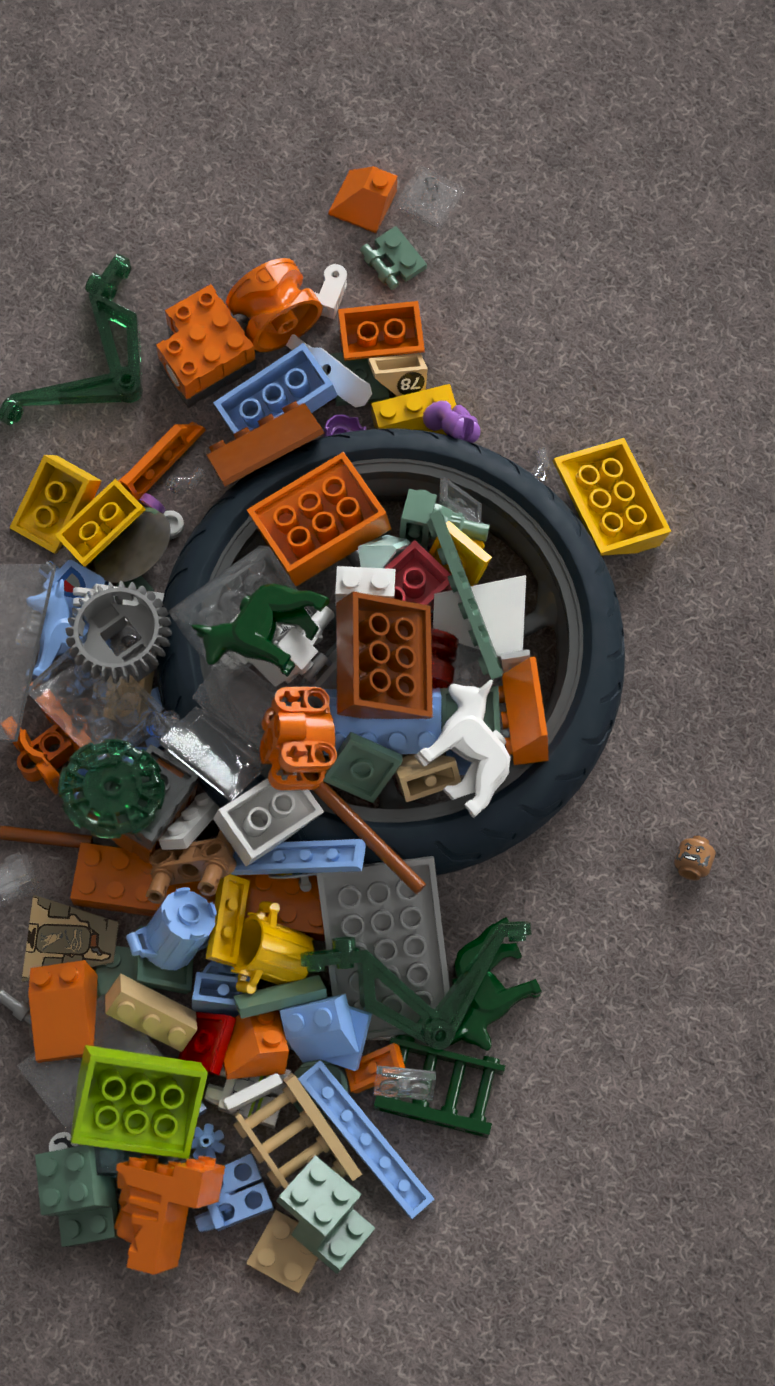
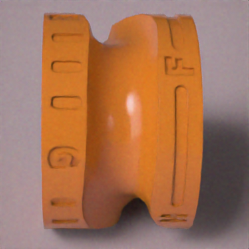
(274, 304)

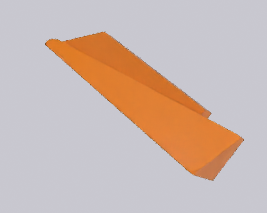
(160, 458)

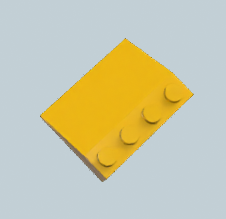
(613, 498)

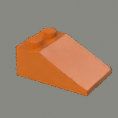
(62, 1009)

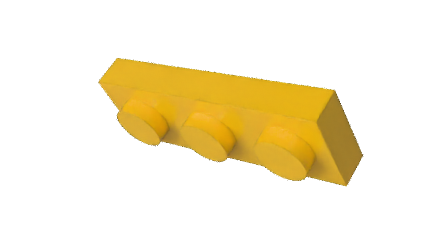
(230, 909)

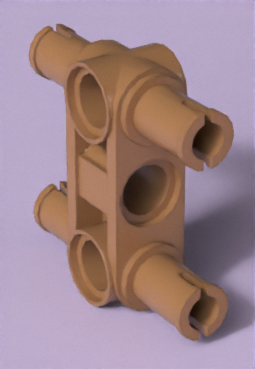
(201, 862)

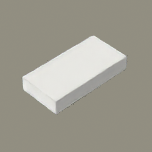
(253, 1093)

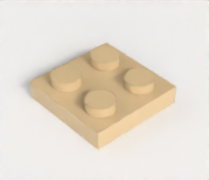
(281, 1255)

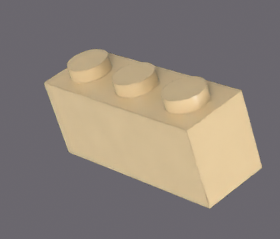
(150, 1012)

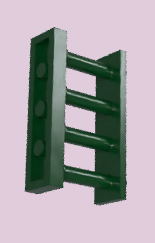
(447, 1115)

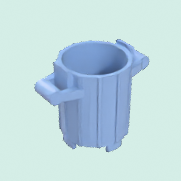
(175, 931)

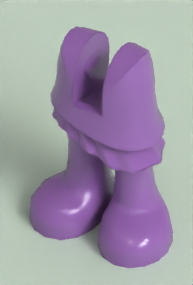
(455, 422)

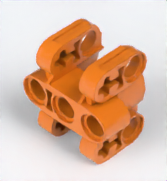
(297, 738)
(38, 752)

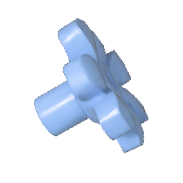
(213, 1145)

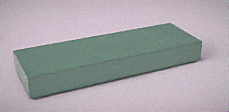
(280, 997)

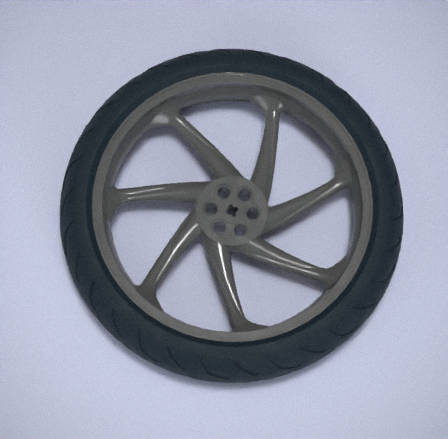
(572, 598)

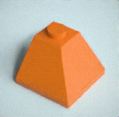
(365, 197)

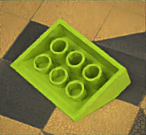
(137, 1102)

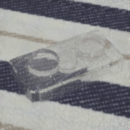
(404, 1083)

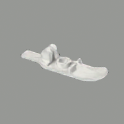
(346, 383)

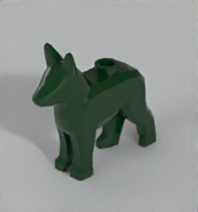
(257, 622)
(492, 998)

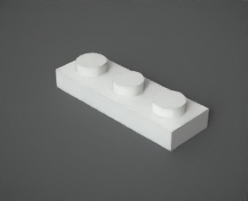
(190, 823)

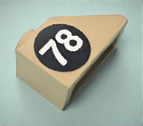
(400, 373)

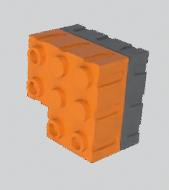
(204, 347)

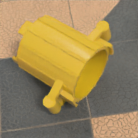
(269, 950)

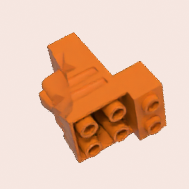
(157, 1204)

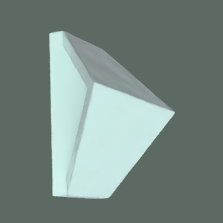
(381, 551)

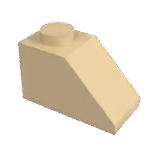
(421, 781)

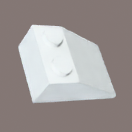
(265, 818)

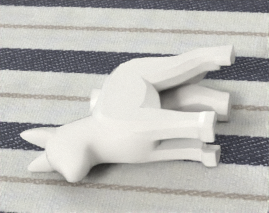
(475, 742)

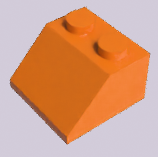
(256, 1047)

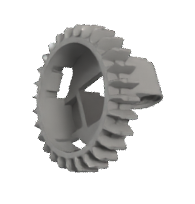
(106, 620)

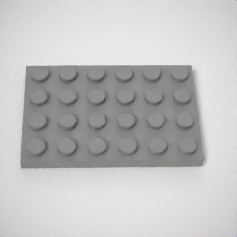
(394, 927)

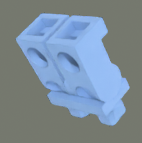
(239, 1206)

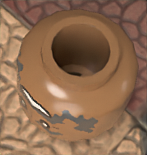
(694, 858)

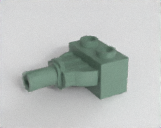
(416, 515)

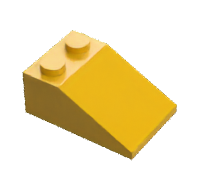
(52, 500)

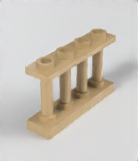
(308, 1117)

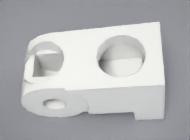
(332, 289)

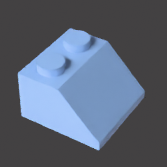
(320, 1028)

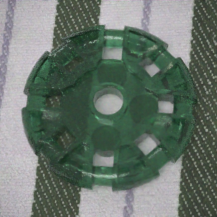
(108, 804)

